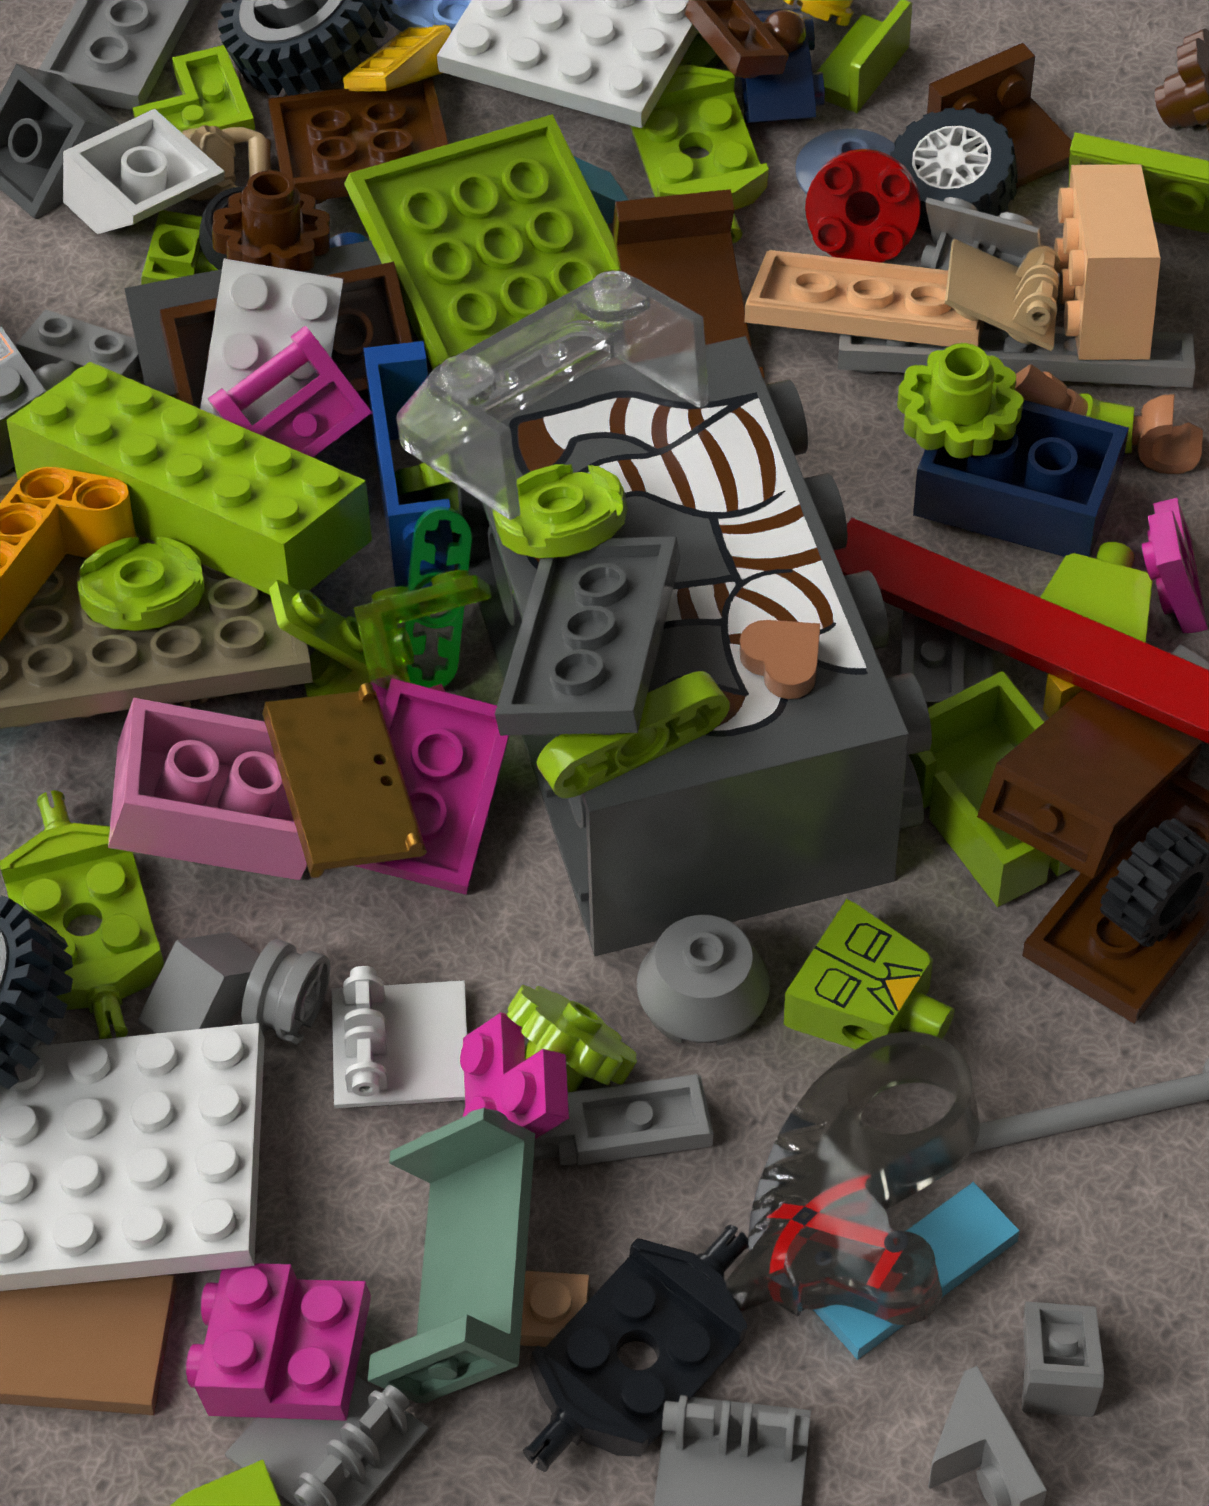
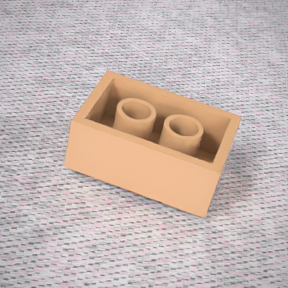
(1108, 262)

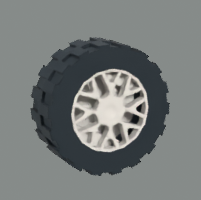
(964, 143)

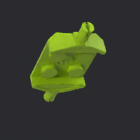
(703, 113)
(75, 874)

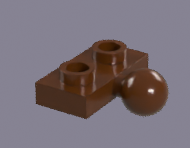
(744, 41)

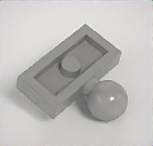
(64, 344)

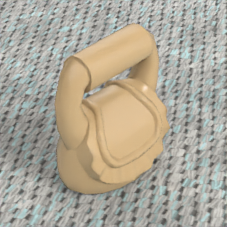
(220, 148)

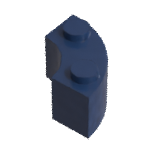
(786, 94)

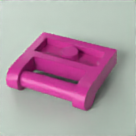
(312, 415)

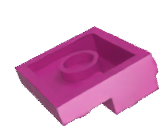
(278, 1344)

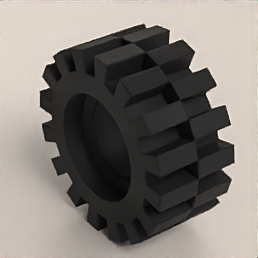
(1158, 882)

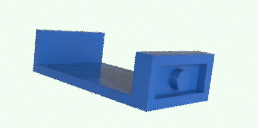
(392, 378)

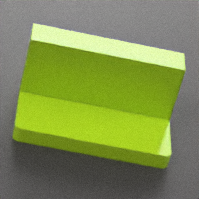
(866, 57)

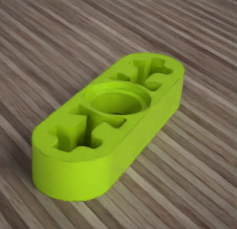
(669, 720)

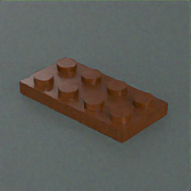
(1096, 953)

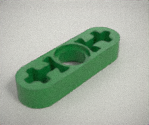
(456, 553)

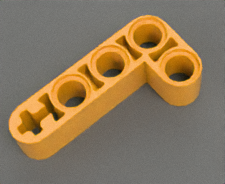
(52, 516)

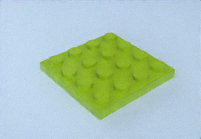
(483, 231)

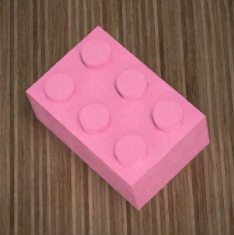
(202, 791)

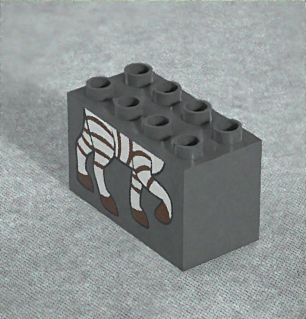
(784, 791)

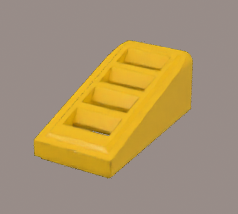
(400, 61)

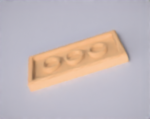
(857, 299)

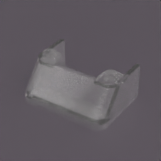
(461, 405)

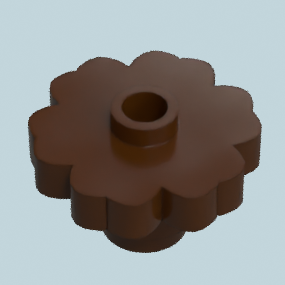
(1185, 95)
(272, 224)

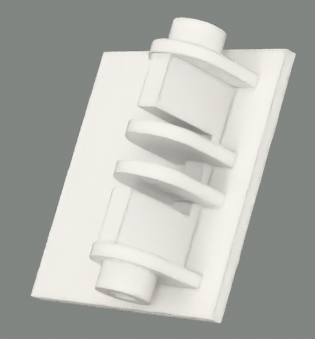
(397, 1041)

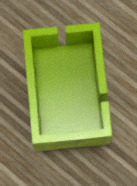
(967, 741)

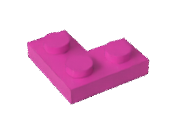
(1172, 563)
(501, 1079)

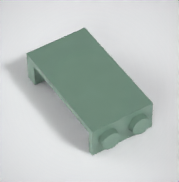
(471, 1256)

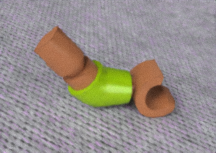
(1159, 443)

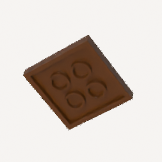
(342, 131)

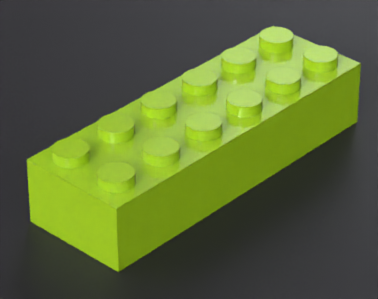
(199, 478)

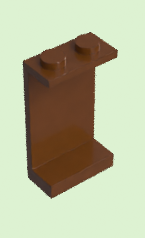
(687, 254)
(1084, 778)

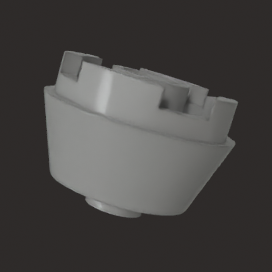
(703, 981)

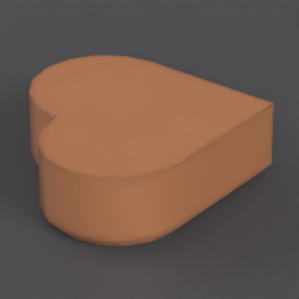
(782, 654)

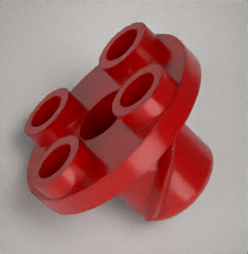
(863, 206)

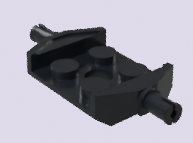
(655, 1298)

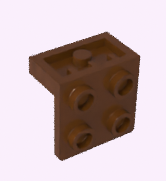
(1003, 90)

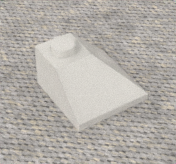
(134, 172)

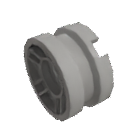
(286, 990)

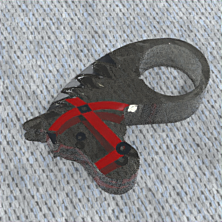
(826, 1187)

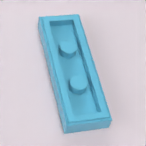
(964, 1238)

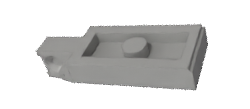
(630, 1122)

